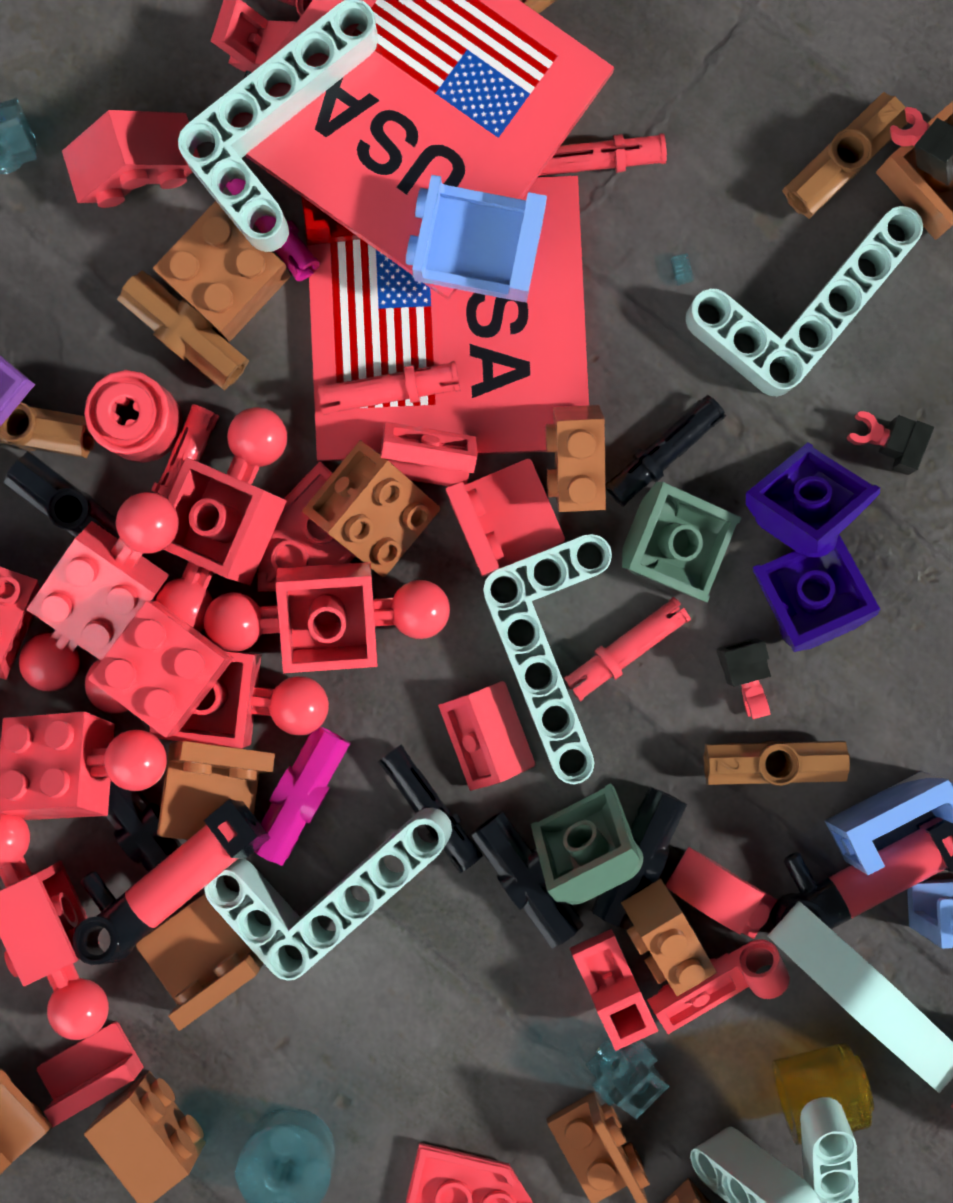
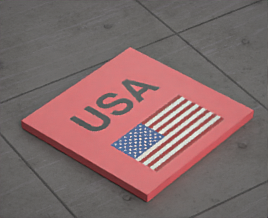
(447, 93)
(508, 353)

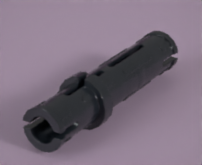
(651, 462)
(422, 795)

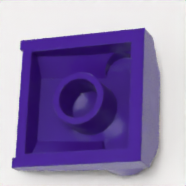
(809, 501)
(816, 596)

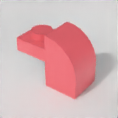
(247, 35)
(721, 894)
(613, 990)

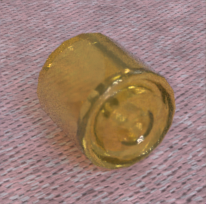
(823, 1073)

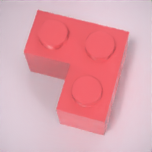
(126, 153)

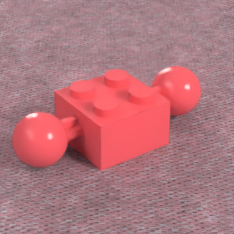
(223, 516)
(97, 590)
(326, 616)
(229, 708)
(66, 763)
(38, 930)

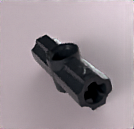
(50, 491)
(137, 827)
(652, 832)
(523, 879)

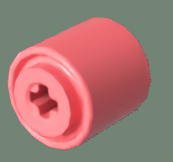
(139, 440)

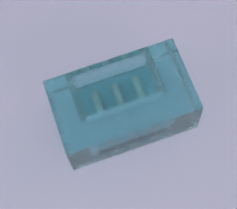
(682, 269)

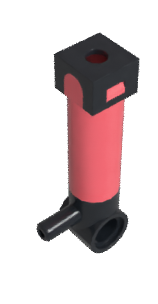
(227, 836)
(854, 892)

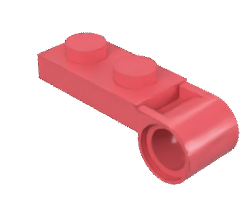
(733, 975)

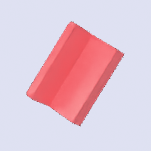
(429, 453)
(487, 736)
(88, 1072)

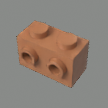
(579, 458)
(668, 937)

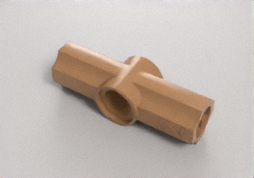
(828, 173)
(183, 330)
(48, 432)
(804, 762)

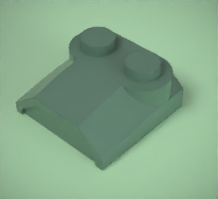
(678, 540)
(587, 848)

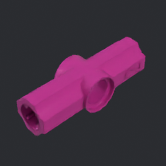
(301, 793)

